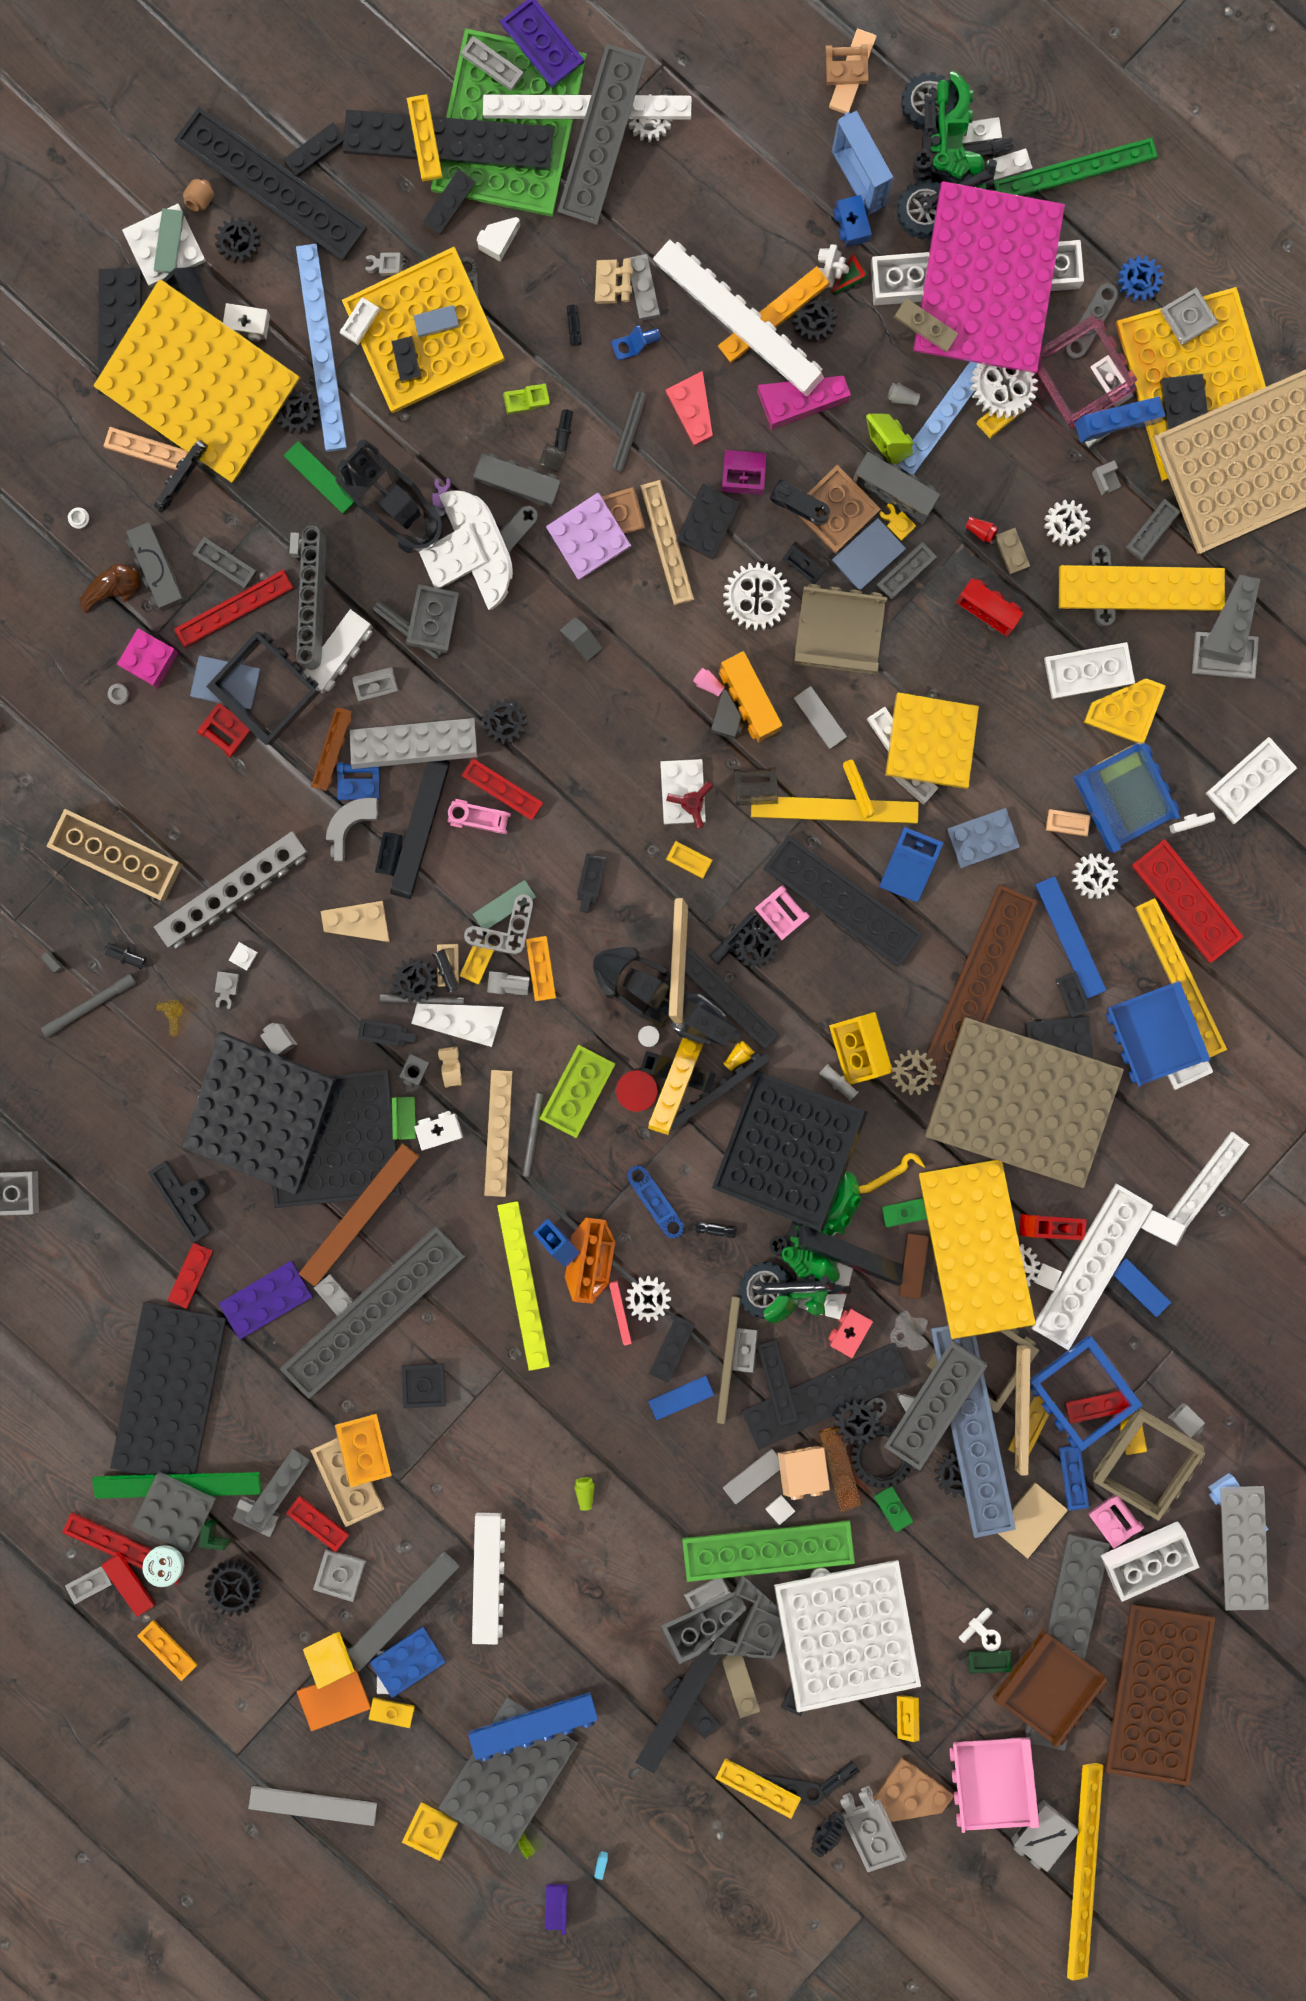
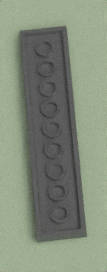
(372, 1312)
(1074, 1603)

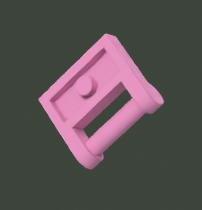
(777, 917)
(1109, 1523)

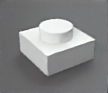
(243, 956)

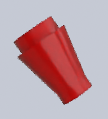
(984, 530)

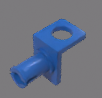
(636, 342)

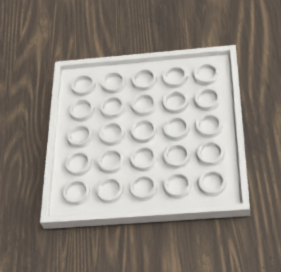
(847, 1635)

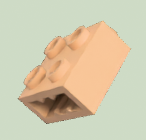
(803, 1472)

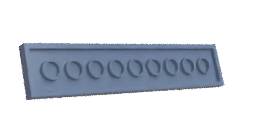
(978, 1451)

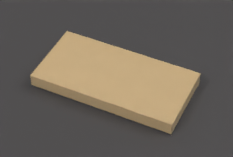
(351, 1502)

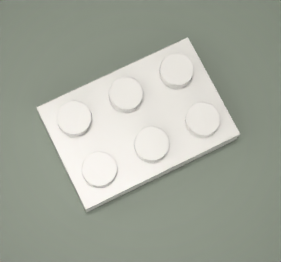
(679, 779)

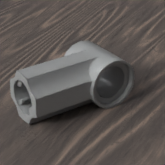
(503, 983)

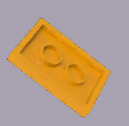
(363, 1450)

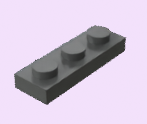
(224, 563)
(906, 571)

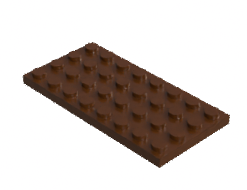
(1159, 1694)

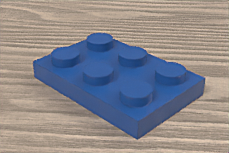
(407, 1661)

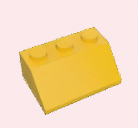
(861, 1048)

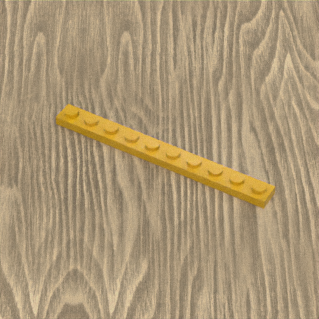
(1085, 1871)

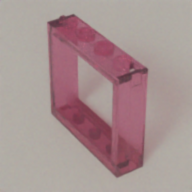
(1104, 401)

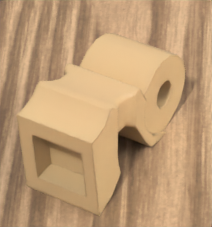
(451, 1066)

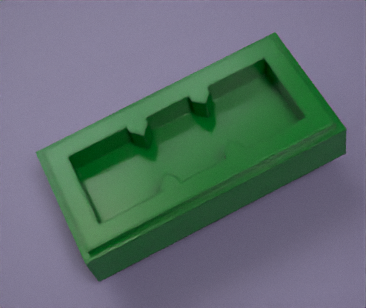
(904, 1212)
(893, 1509)

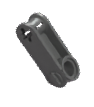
(517, 526)

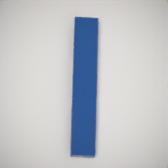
(1070, 937)

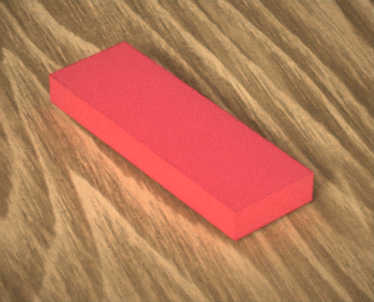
(620, 1313)

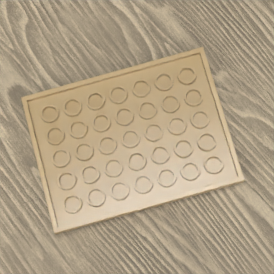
(1239, 463)

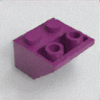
(744, 472)

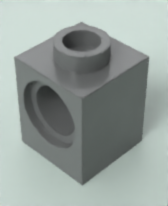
(423, 1066)

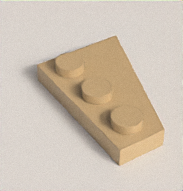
(360, 921)

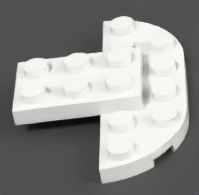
(472, 547)

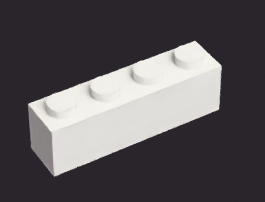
(339, 649)

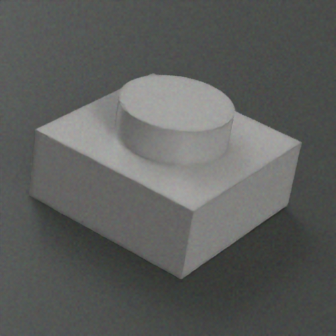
(295, 545)

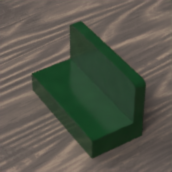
(208, 1538)

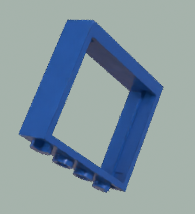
(1050, 1407)

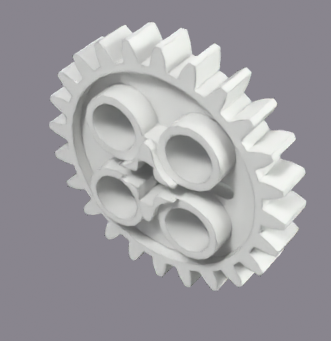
(986, 389)
(775, 597)

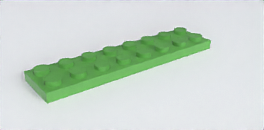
(768, 1550)

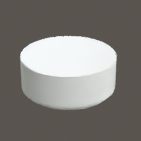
(648, 1036)

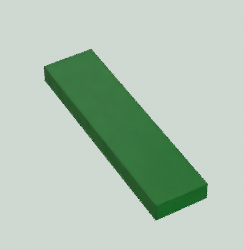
(318, 476)

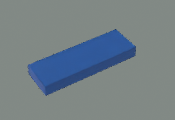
(1141, 1287)
(681, 1397)
(1073, 1478)

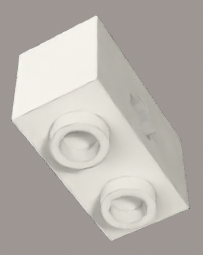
(258, 318)
(451, 1131)

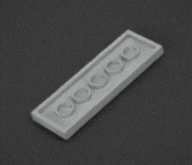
(413, 743)
(1244, 1548)

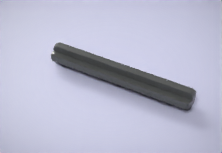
(629, 431)
(398, 623)

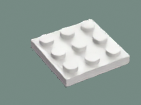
(143, 242)

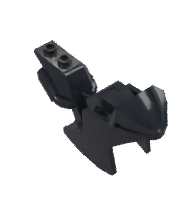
(363, 470)
(702, 1018)

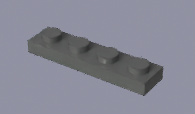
(276, 1490)

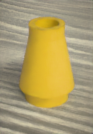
(740, 1054)

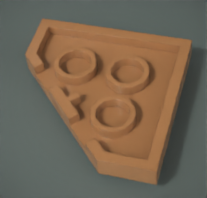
(911, 1793)

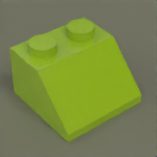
(889, 437)

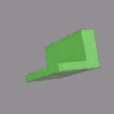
(403, 1118)

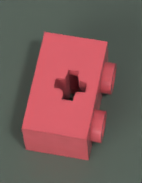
(860, 1326)

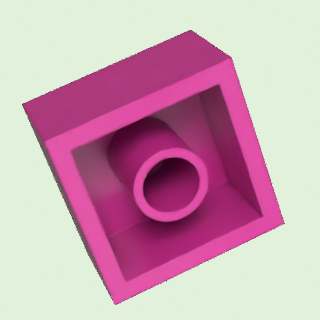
(147, 658)

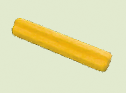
(858, 789)

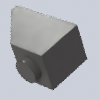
(727, 718)

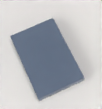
(868, 554)
(240, 684)

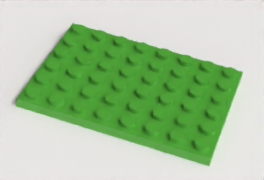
(508, 186)

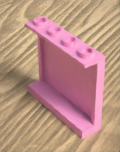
(994, 1784)

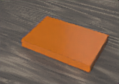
(334, 1701)

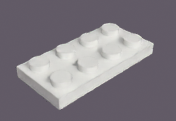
(1089, 670)
(1251, 780)

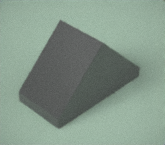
(581, 639)

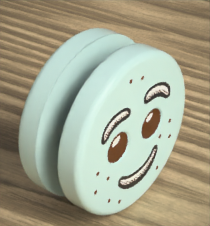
(163, 1566)

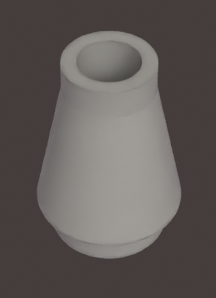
(901, 394)

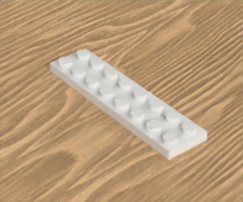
(1092, 1266)

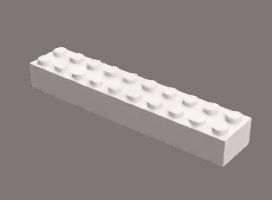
(904, 274)

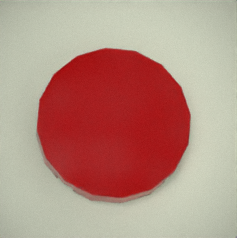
(636, 1091)

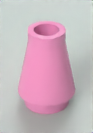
(708, 682)

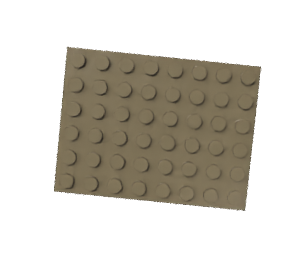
(1024, 1102)

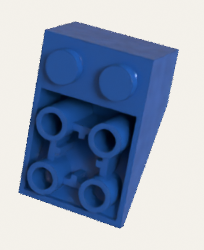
(910, 864)

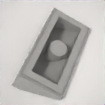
(375, 684)

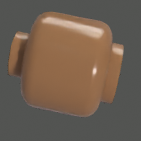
(198, 195)

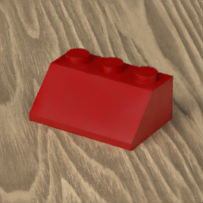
(990, 606)

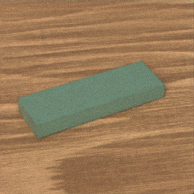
(168, 240)
(502, 906)

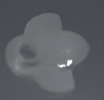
(912, 1332)

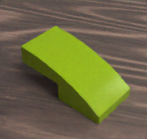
(526, 399)

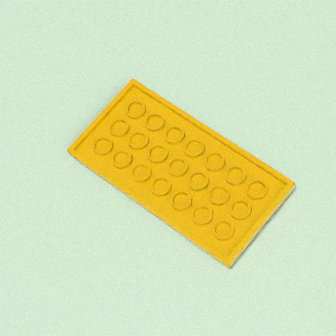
(976, 1249)

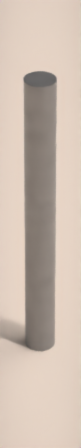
(446, 1000)
(532, 1135)

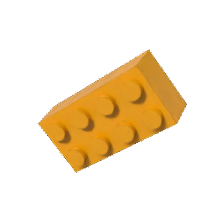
(750, 696)

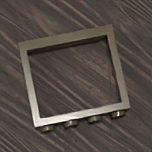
(996, 1405)
(1173, 1490)

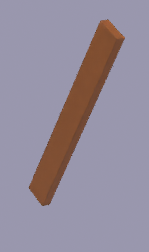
(358, 1214)

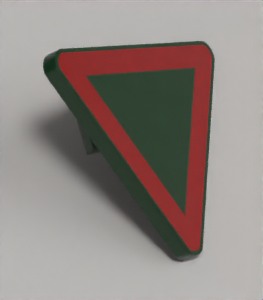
(855, 275)

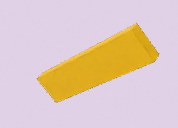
(424, 138)
(758, 1788)

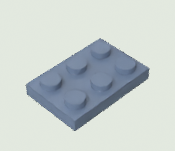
(983, 838)

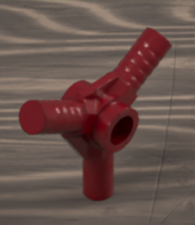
(692, 802)

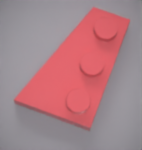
(692, 407)

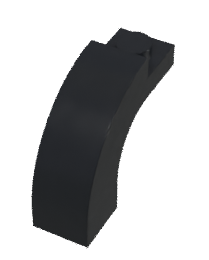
(661, 1065)

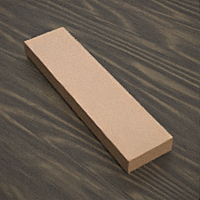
(845, 94)
(143, 448)

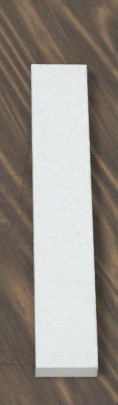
(1208, 1179)

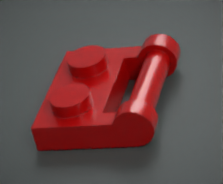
(229, 724)

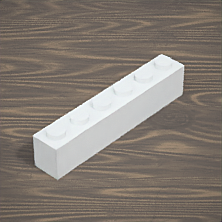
(487, 1583)

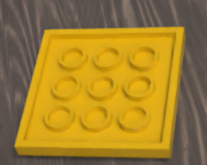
(932, 740)

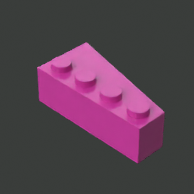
(787, 404)

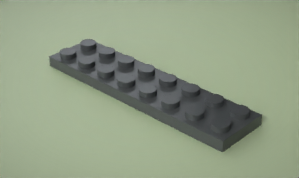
(602, 133)

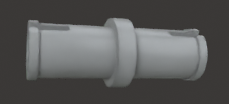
(838, 1082)

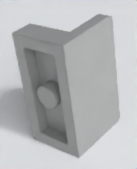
(243, 1508)

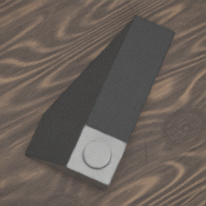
(697, 1630)

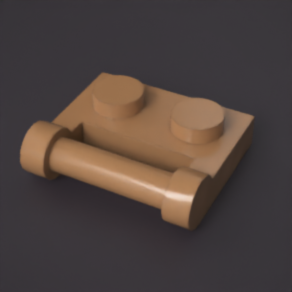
(846, 71)

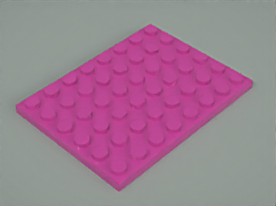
(991, 275)

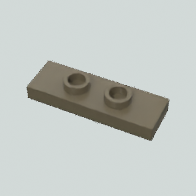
(925, 325)

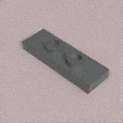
(1152, 529)

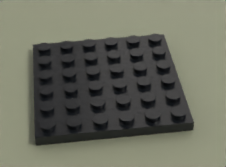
(258, 1112)
(350, 1144)
(790, 1150)

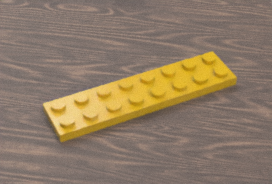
(1141, 588)

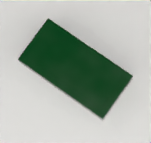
(989, 1661)

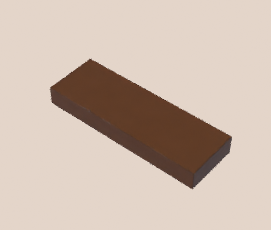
(914, 1265)

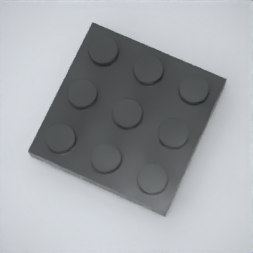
(173, 1512)

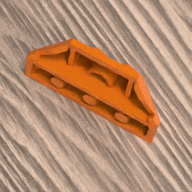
(592, 1267)

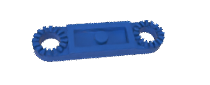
(655, 1201)

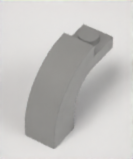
(353, 812)

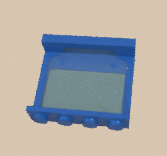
(1126, 795)

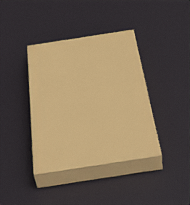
(1034, 1519)

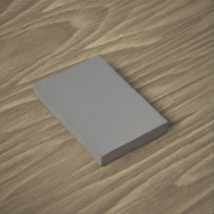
(1212, 667)

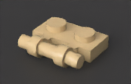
(607, 281)

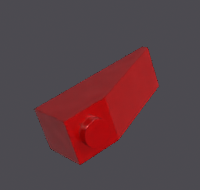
(1052, 1227)

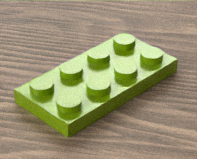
(577, 1091)

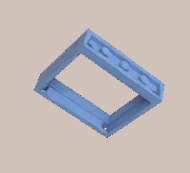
(862, 162)

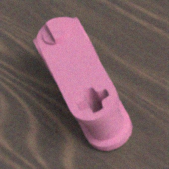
(478, 817)

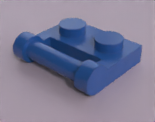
(357, 788)

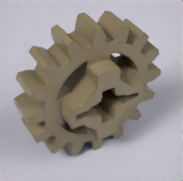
(914, 1062)

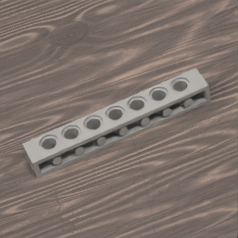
(167, 927)

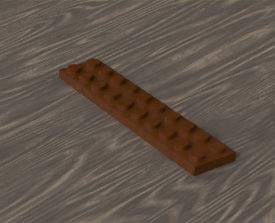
(981, 973)

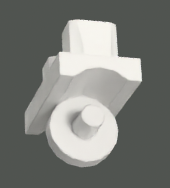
(834, 264)

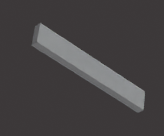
(313, 1806)

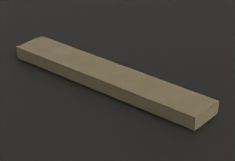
(728, 1359)

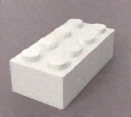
(1149, 1561)

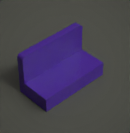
(556, 1908)

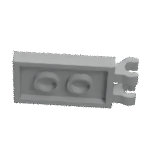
(871, 1831)

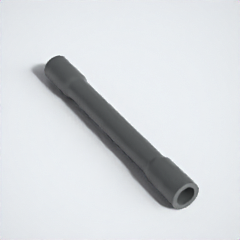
(59, 1023)

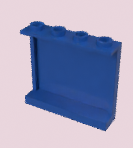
(1157, 1033)

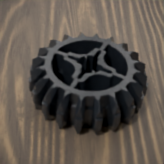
(227, 1582)

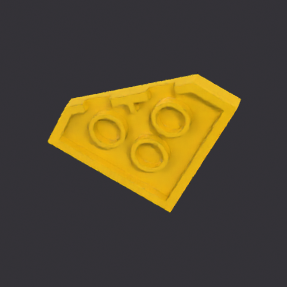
(1127, 711)

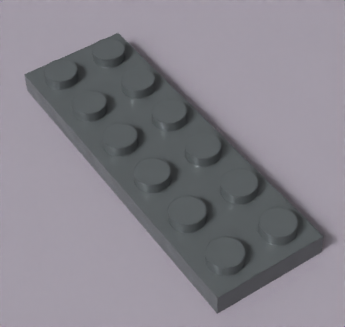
(936, 1405)

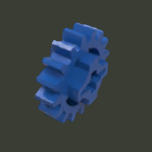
(1144, 286)

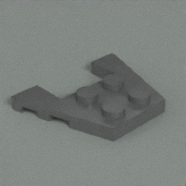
(761, 1631)

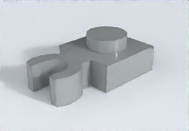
(388, 264)
(226, 985)

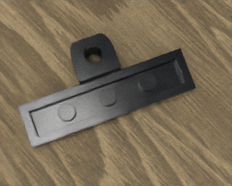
(183, 1199)

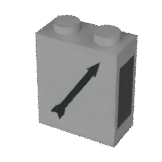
(1048, 1841)

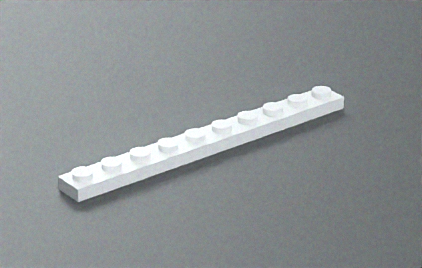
(576, 107)

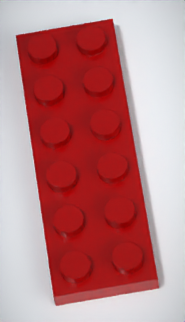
(1187, 901)

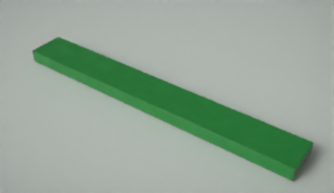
(1078, 169)
(211, 1483)

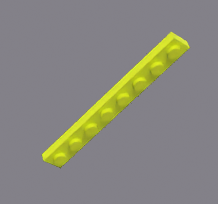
(523, 1285)

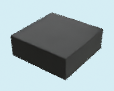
(52, 962)

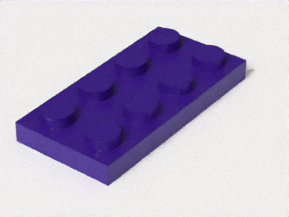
(542, 42)
(265, 1300)

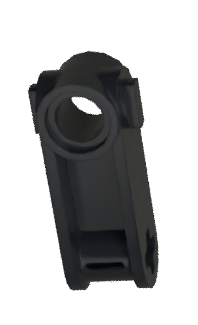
(799, 502)

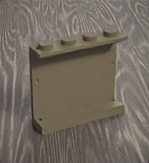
(840, 629)

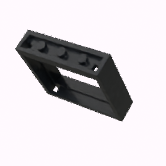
(242, 713)

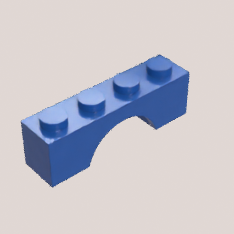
(1131, 415)

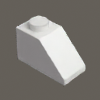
(498, 237)
(1109, 377)

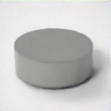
(118, 694)

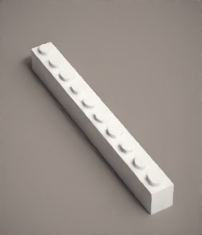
(738, 318)

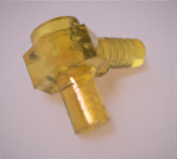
(172, 1010)

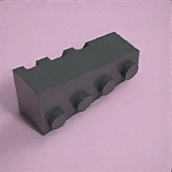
(1231, 630)

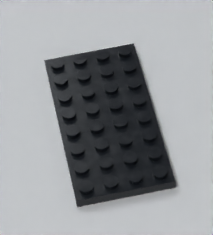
(168, 1391)

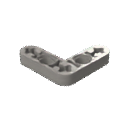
(505, 938)

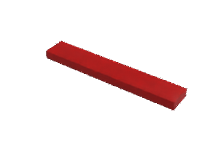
(234, 608)
(107, 1540)

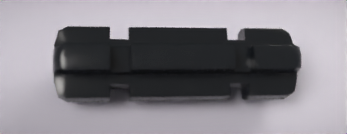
(573, 324)
(716, 1229)

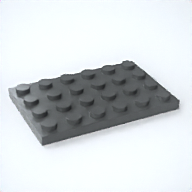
(506, 1791)

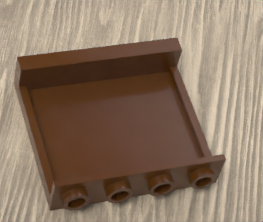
(1050, 1688)

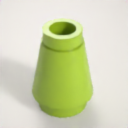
(584, 1491)

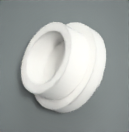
(78, 518)

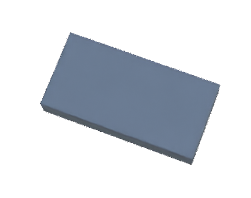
(436, 321)

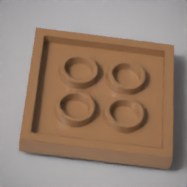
(848, 509)

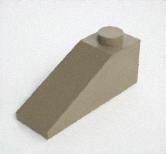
(740, 1685)

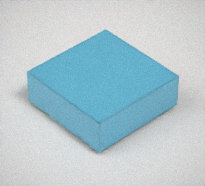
(601, 1864)

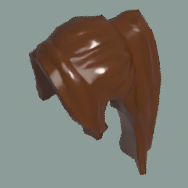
(115, 581)

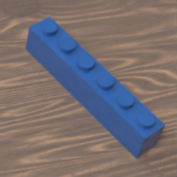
(533, 1726)

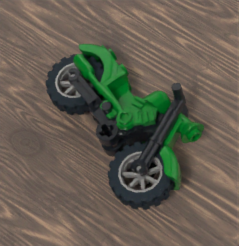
(942, 148)
(814, 1272)

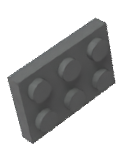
(432, 618)

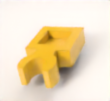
(899, 524)

